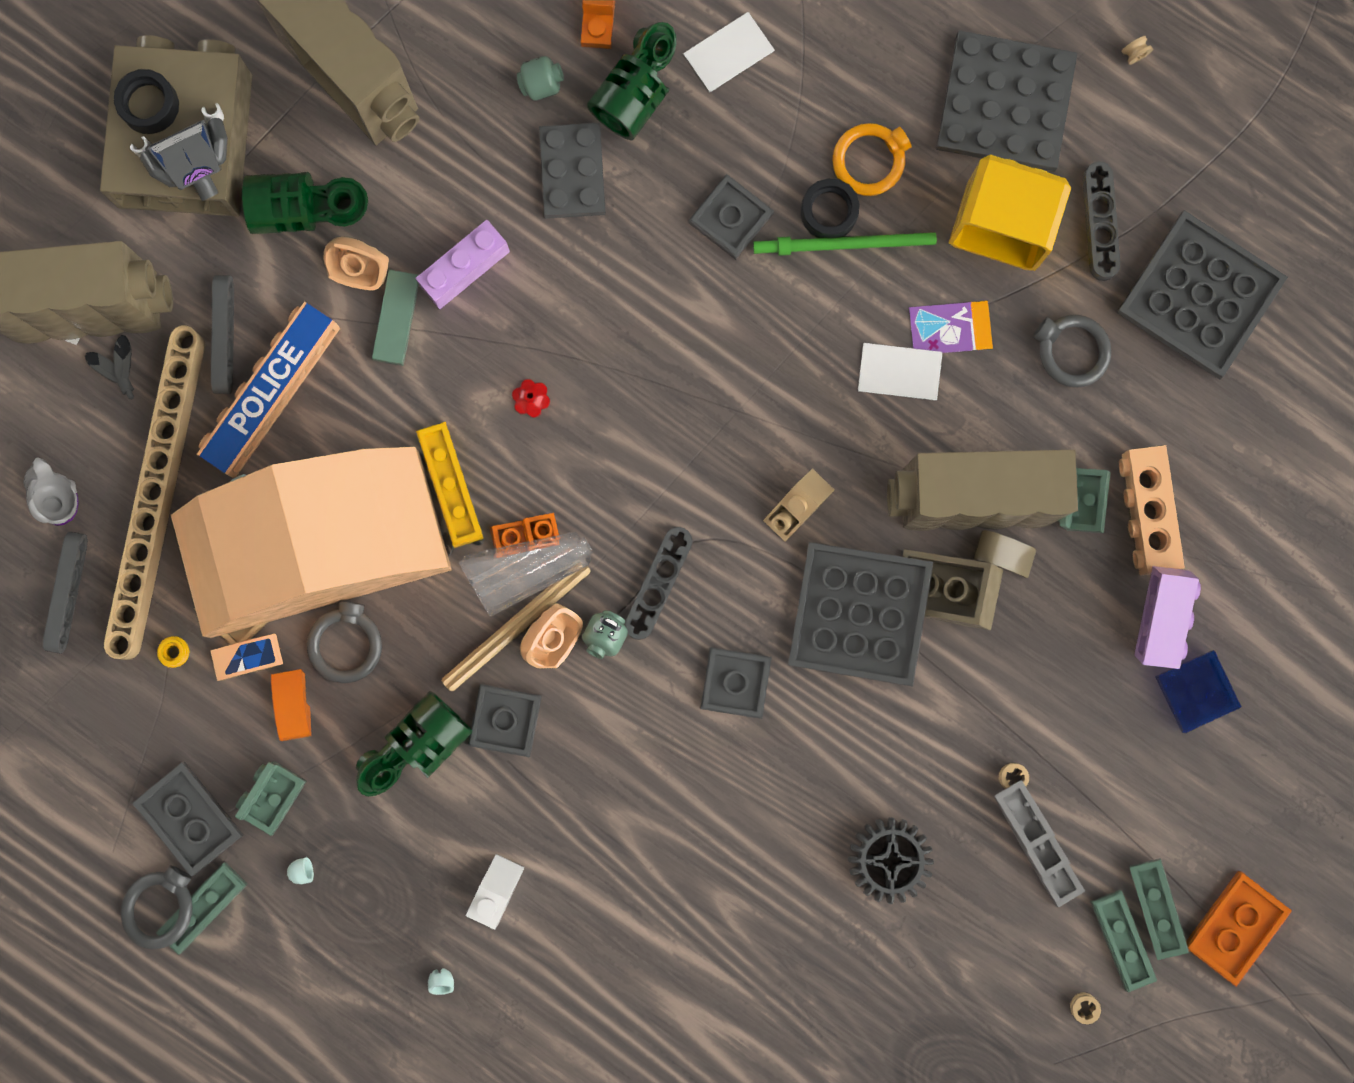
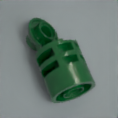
(632, 88)
(294, 203)
(420, 739)

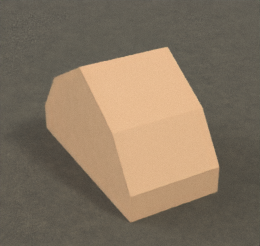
(308, 536)

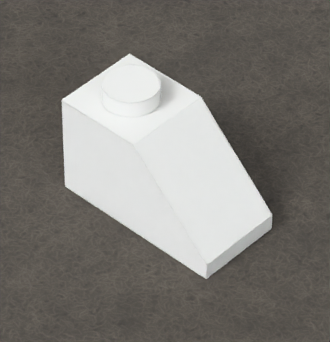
(495, 891)

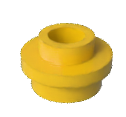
(164, 648)

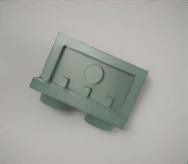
(1092, 502)
(270, 797)

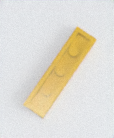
(449, 485)

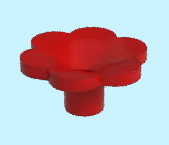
(533, 405)

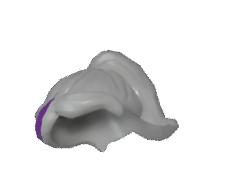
(50, 494)

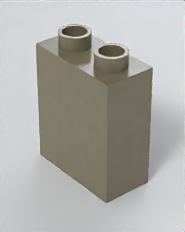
(200, 80)

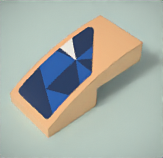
(246, 657)

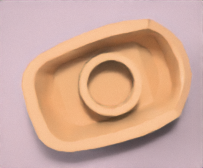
(355, 263)
(551, 637)

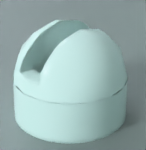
(300, 871)
(441, 982)

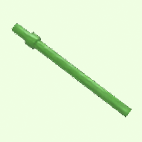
(785, 245)

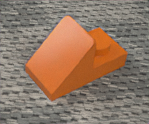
(597, 23)

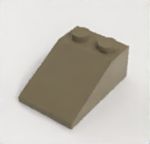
(961, 590)

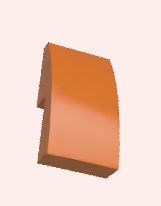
(524, 531)
(290, 705)

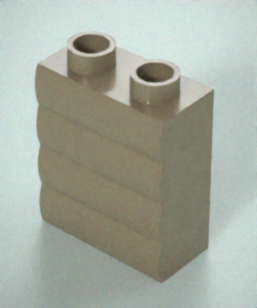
(347, 64)
(79, 292)
(984, 489)

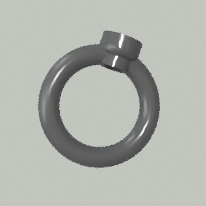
(1048, 333)
(350, 613)
(173, 880)

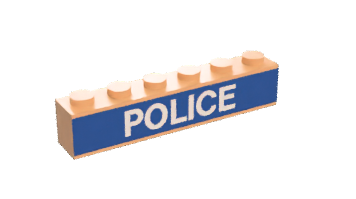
(268, 390)

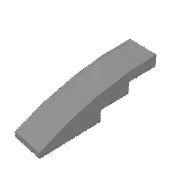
(1039, 843)

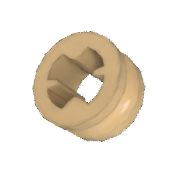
(1137, 50)
(1010, 768)
(1095, 1010)

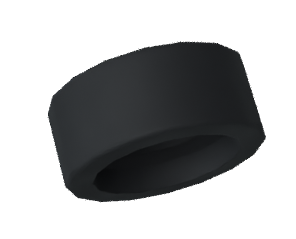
(129, 85)
(833, 186)

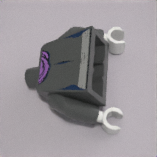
(188, 155)

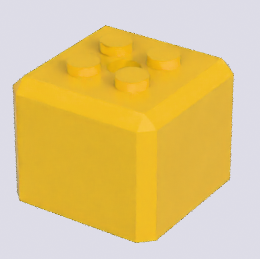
(1010, 212)

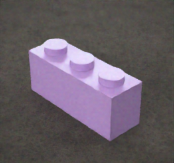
(463, 264)
(1167, 617)

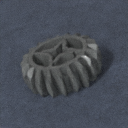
(890, 875)

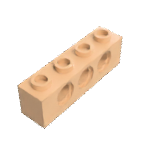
(1160, 495)

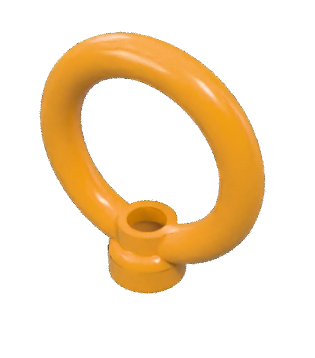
(896, 142)

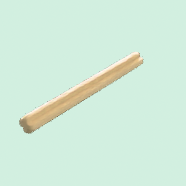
(511, 629)

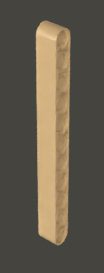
(160, 507)

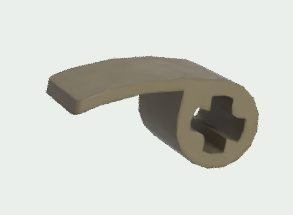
(1005, 553)

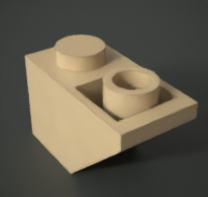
(798, 504)

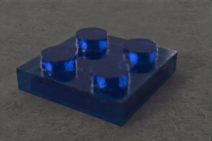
(1198, 691)

